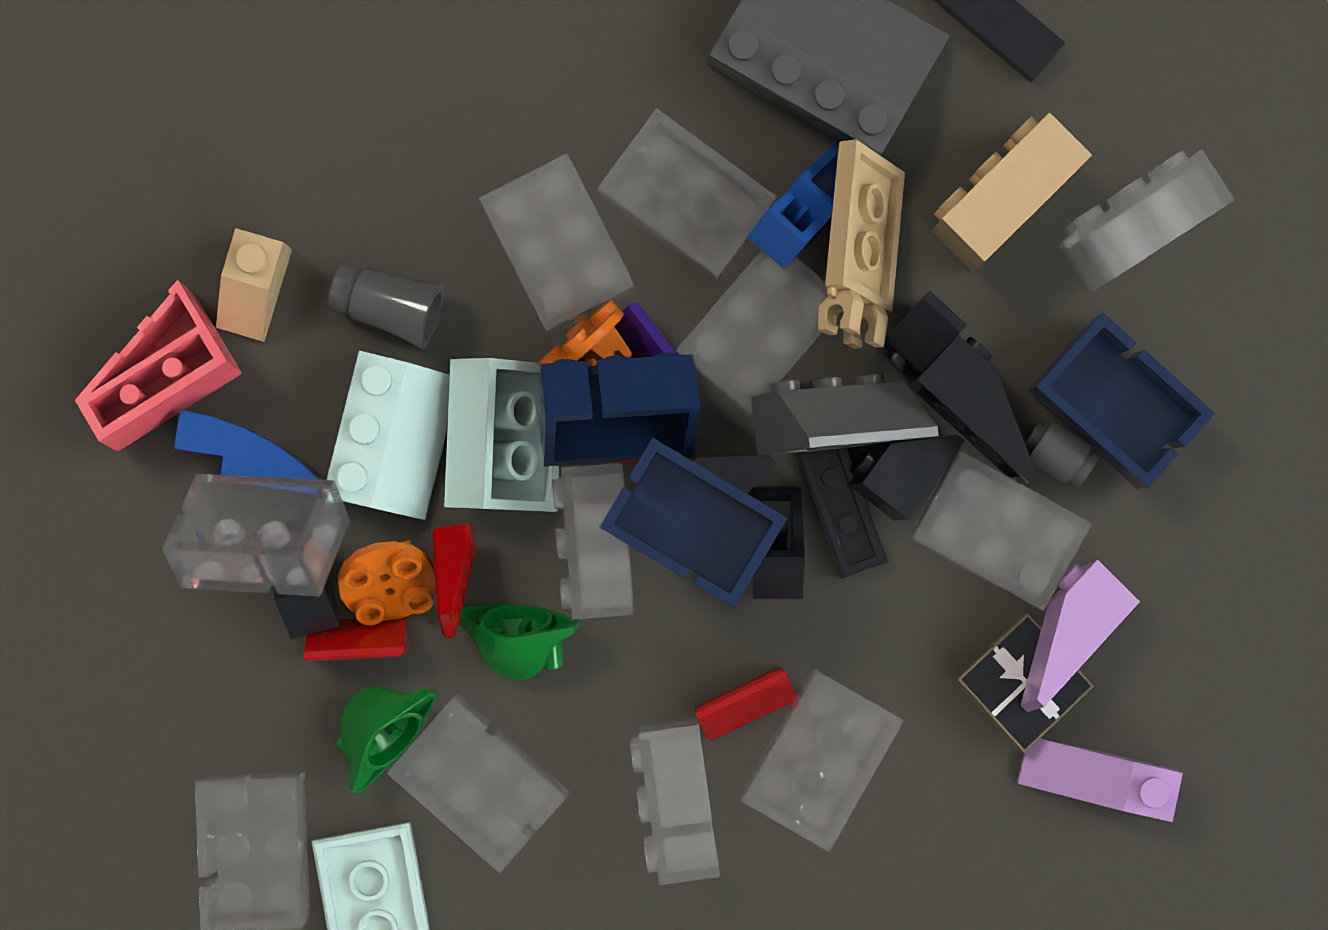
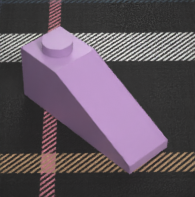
(1073, 628)
(1101, 778)

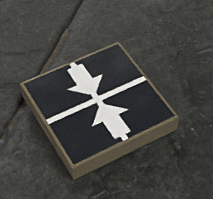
(999, 681)

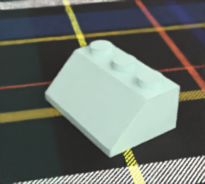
(391, 436)
(496, 437)

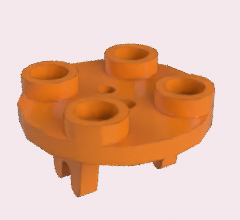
(592, 338)
(367, 589)

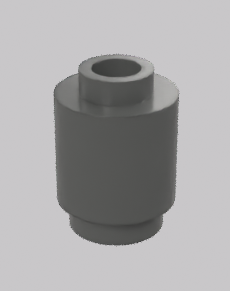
(1060, 453)

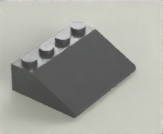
(831, 62)

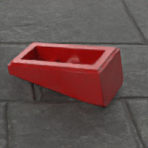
(453, 561)

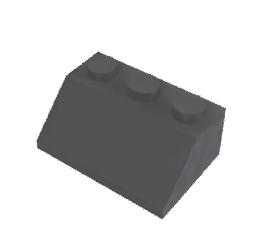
(838, 415)

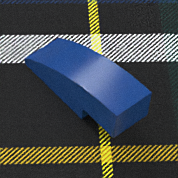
(800, 212)
(242, 448)

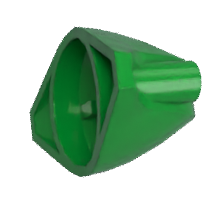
(517, 638)
(379, 728)

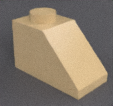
(251, 284)

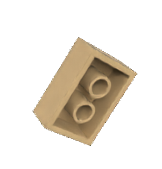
(1008, 190)

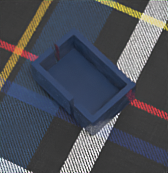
(1121, 403)
(616, 408)
(693, 522)

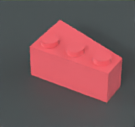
(158, 373)

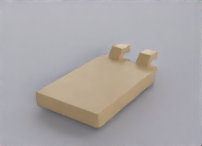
(862, 245)

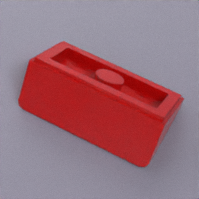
(358, 641)
(745, 703)

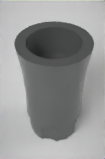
(389, 302)

